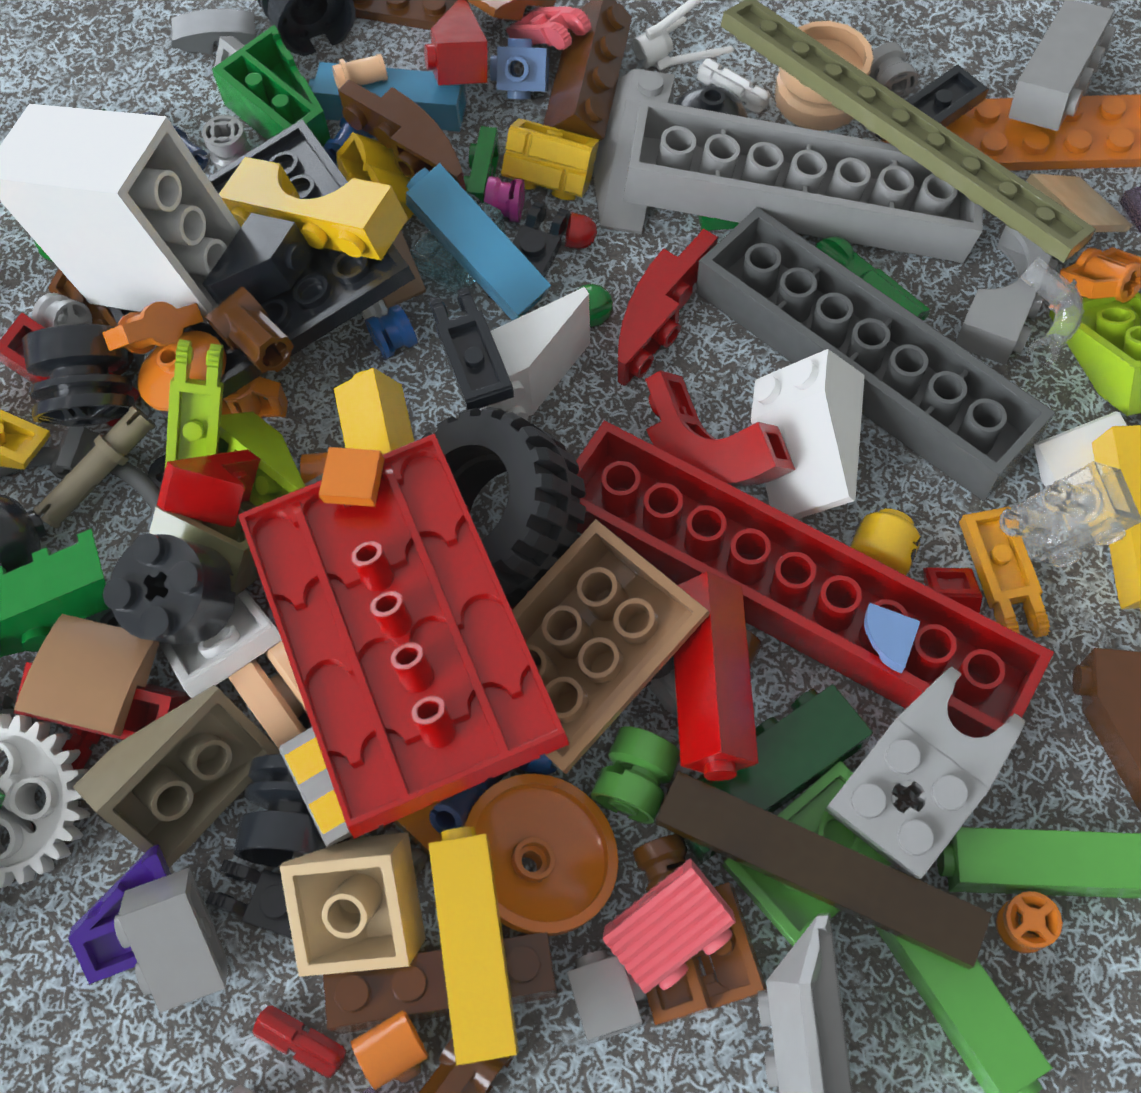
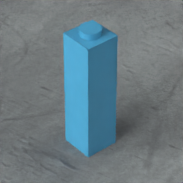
(441, 102)
(475, 241)

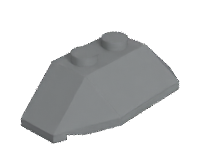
(807, 1017)

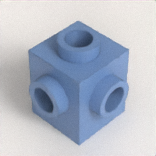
(536, 65)

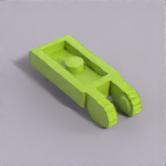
(194, 406)

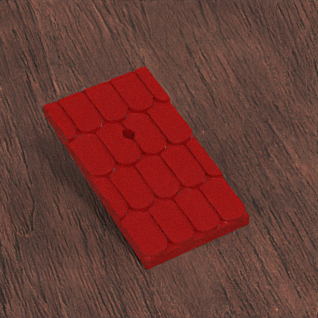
(400, 640)

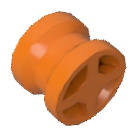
(1037, 914)

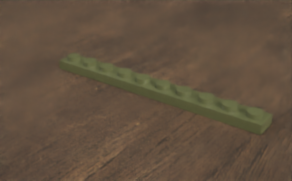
(910, 130)

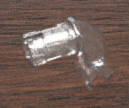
(1063, 300)

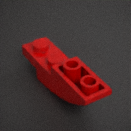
(655, 306)

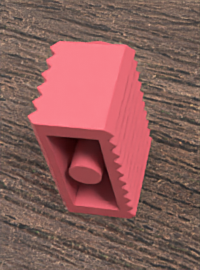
(669, 928)

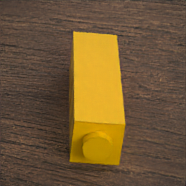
(373, 412)
(1122, 449)
(472, 947)

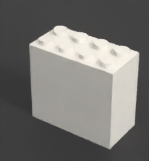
(116, 205)

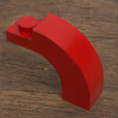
(742, 459)

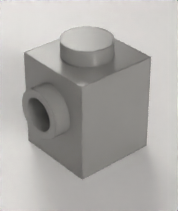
(604, 996)

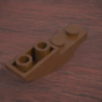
(400, 126)

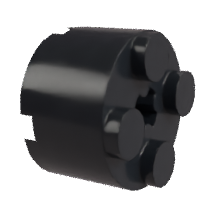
(171, 590)

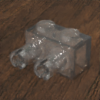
(1073, 515)

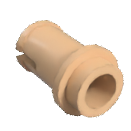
(360, 71)

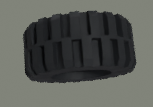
(542, 491)

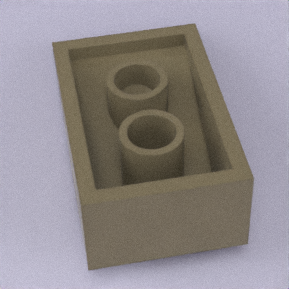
(176, 773)

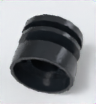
(306, 19)
(78, 370)
(285, 827)

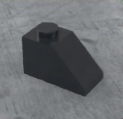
(262, 258)

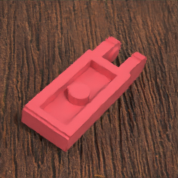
(551, 26)

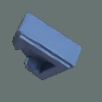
(890, 635)

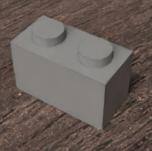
(172, 940)

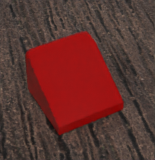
(956, 584)

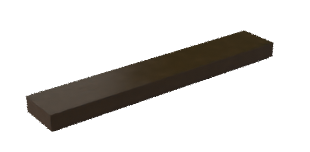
(825, 870)

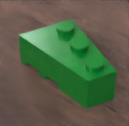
(268, 89)
(50, 586)

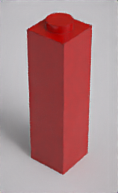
(715, 684)

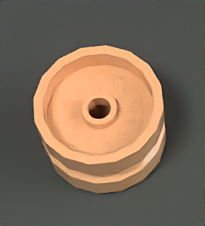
(804, 105)
(274, 700)

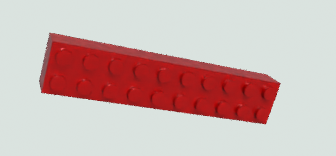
(805, 582)

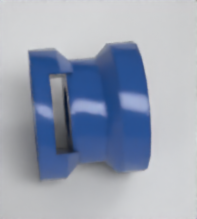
(391, 331)

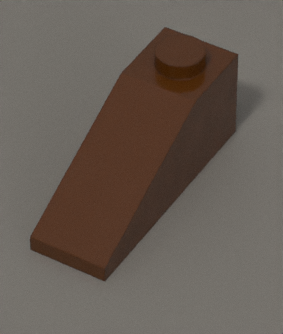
(1112, 704)

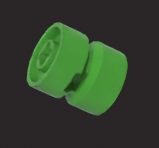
(638, 769)

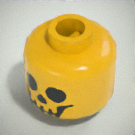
(888, 538)

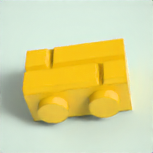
(549, 158)

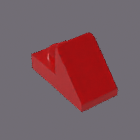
(209, 486)

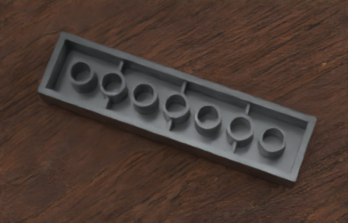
(915, 378)

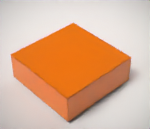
(351, 476)

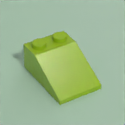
(1110, 350)

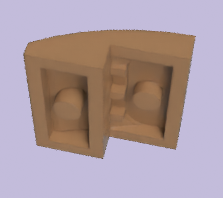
(87, 674)

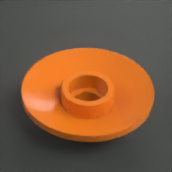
(160, 367)

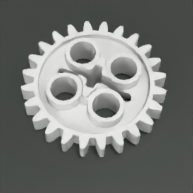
(32, 762)

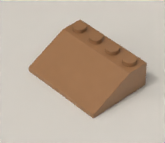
(601, 633)

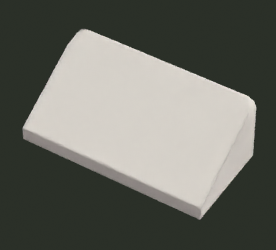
(1071, 449)

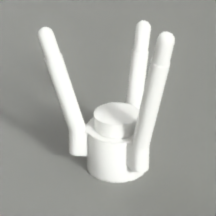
(657, 44)

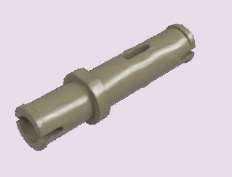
(95, 466)

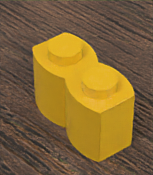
(371, 161)

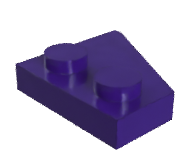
(94, 934)

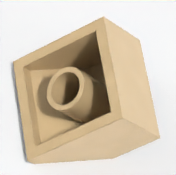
(354, 906)

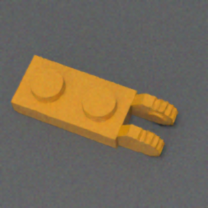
(1004, 571)

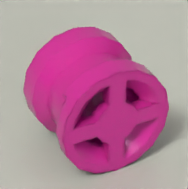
(506, 196)

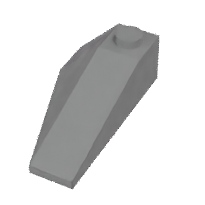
(615, 149)

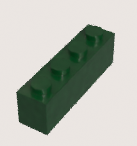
(795, 753)

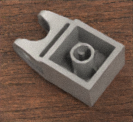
(938, 765)

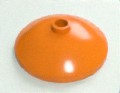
(566, 839)

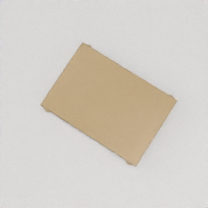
(1081, 200)

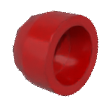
(580, 231)

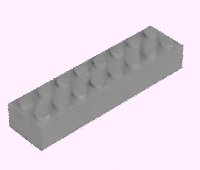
(798, 176)

